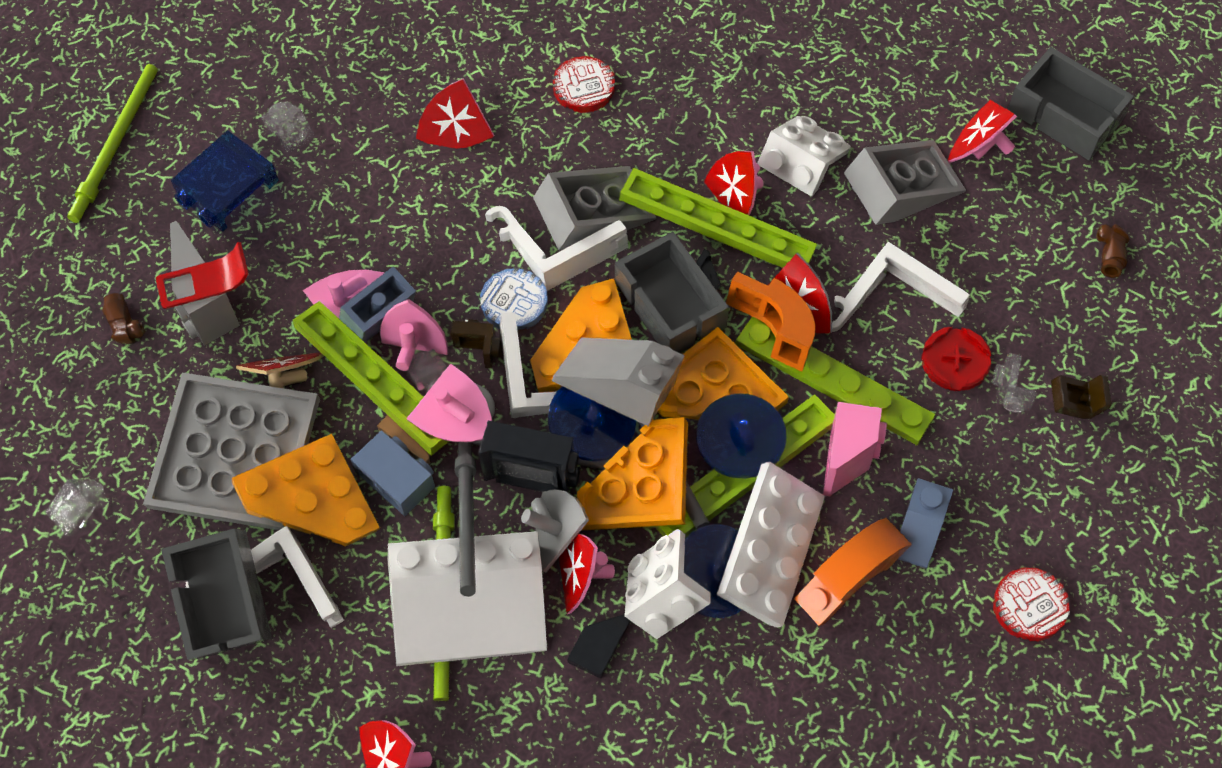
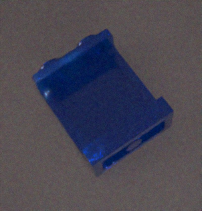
(222, 179)

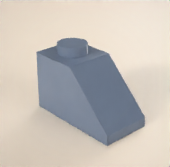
(924, 521)

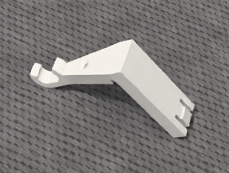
(570, 260)
(909, 271)
(519, 404)
(271, 552)

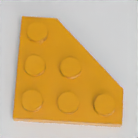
(591, 314)
(715, 370)
(641, 481)
(309, 493)

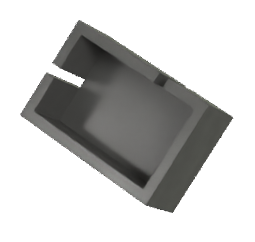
(1070, 103)
(670, 293)
(223, 596)

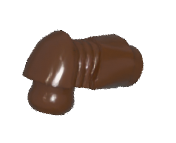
(1114, 252)
(120, 321)

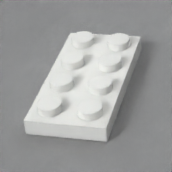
(771, 545)

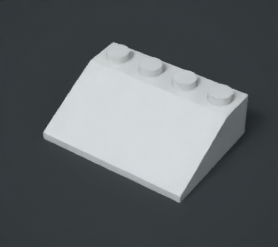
(441, 624)

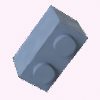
(367, 308)
(393, 472)

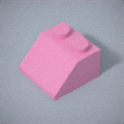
(853, 444)

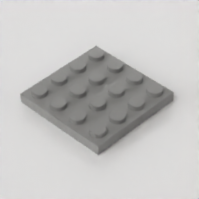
(218, 433)

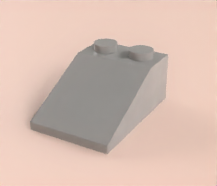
(902, 179)
(586, 202)
(202, 318)
(622, 374)

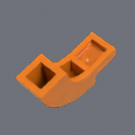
(781, 311)
(850, 568)

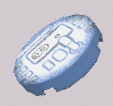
(514, 292)

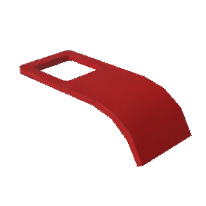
(208, 278)

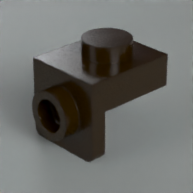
(477, 335)
(1080, 397)

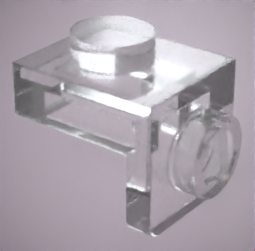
(288, 124)
(425, 370)
(1008, 394)
(76, 503)

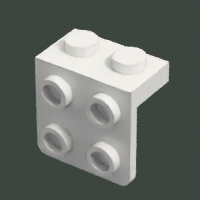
(801, 153)
(659, 590)

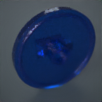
(594, 427)
(740, 435)
(705, 562)

